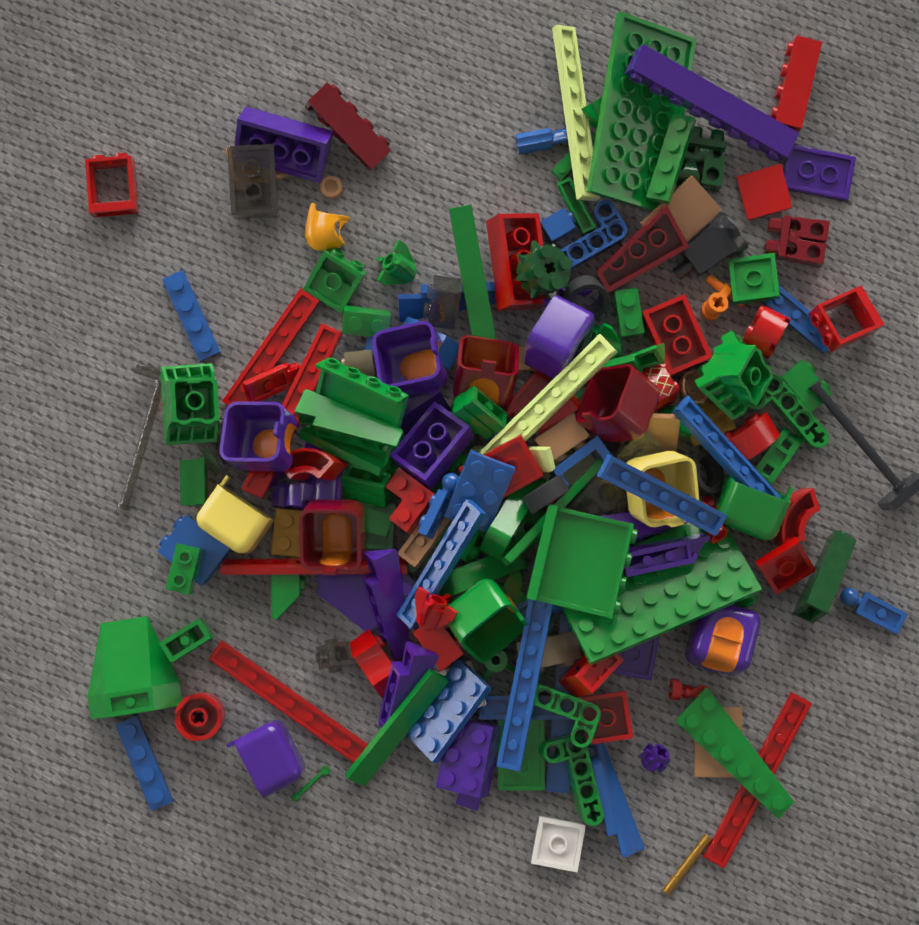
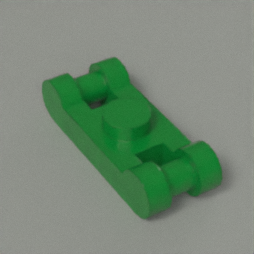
(777, 456)

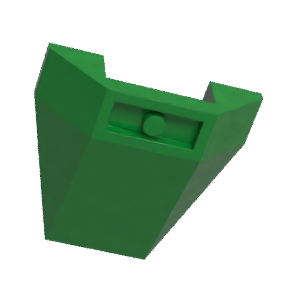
(131, 671)

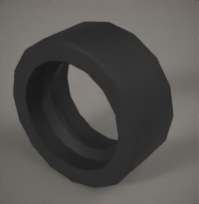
(588, 282)
(713, 470)
(546, 494)

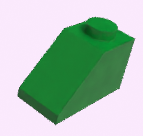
(285, 592)

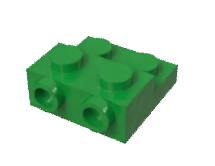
(335, 279)

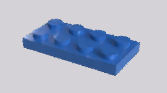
(449, 711)

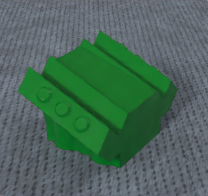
(735, 376)
(189, 404)

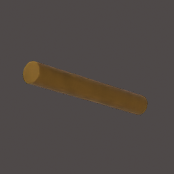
(687, 864)

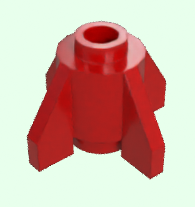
(432, 611)

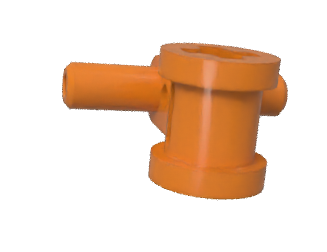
(717, 302)

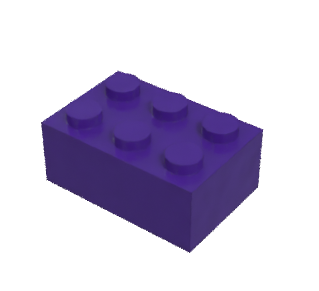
(432, 445)
(470, 760)

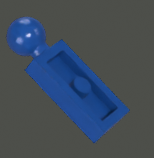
(430, 522)
(874, 609)

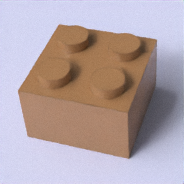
(562, 438)

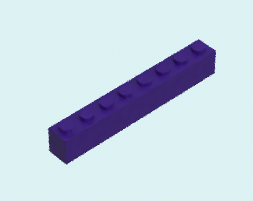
(711, 103)

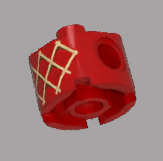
(668, 388)

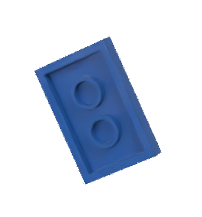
(483, 482)

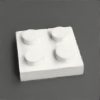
(558, 843)

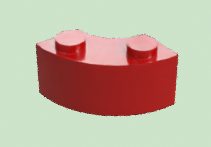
(753, 435)
(314, 462)
(801, 508)
(372, 659)

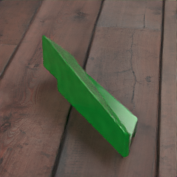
(642, 359)
(346, 424)

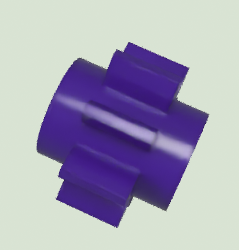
(655, 758)

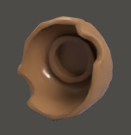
(688, 383)

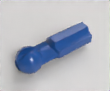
(540, 140)

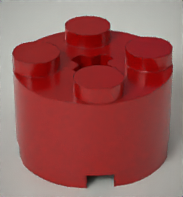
(767, 330)
(187, 720)

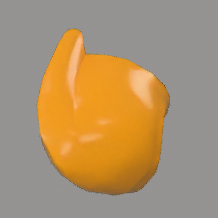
(321, 230)

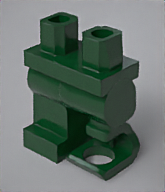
(709, 154)

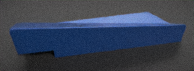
(413, 304)
(616, 810)

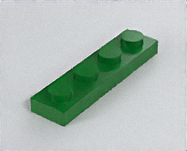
(671, 159)

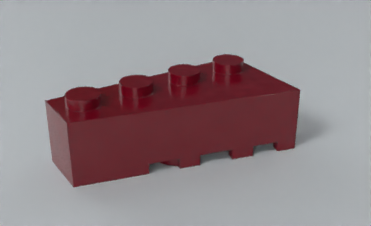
(348, 125)
(647, 248)

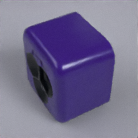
(558, 336)

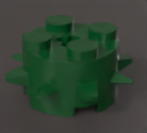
(543, 270)

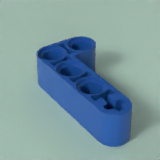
(602, 233)

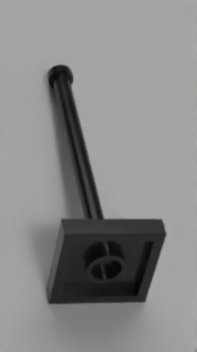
(902, 489)

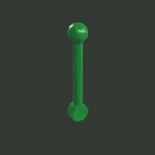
(324, 771)

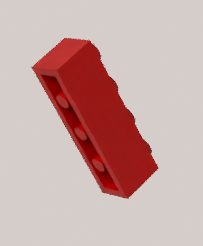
(797, 82)

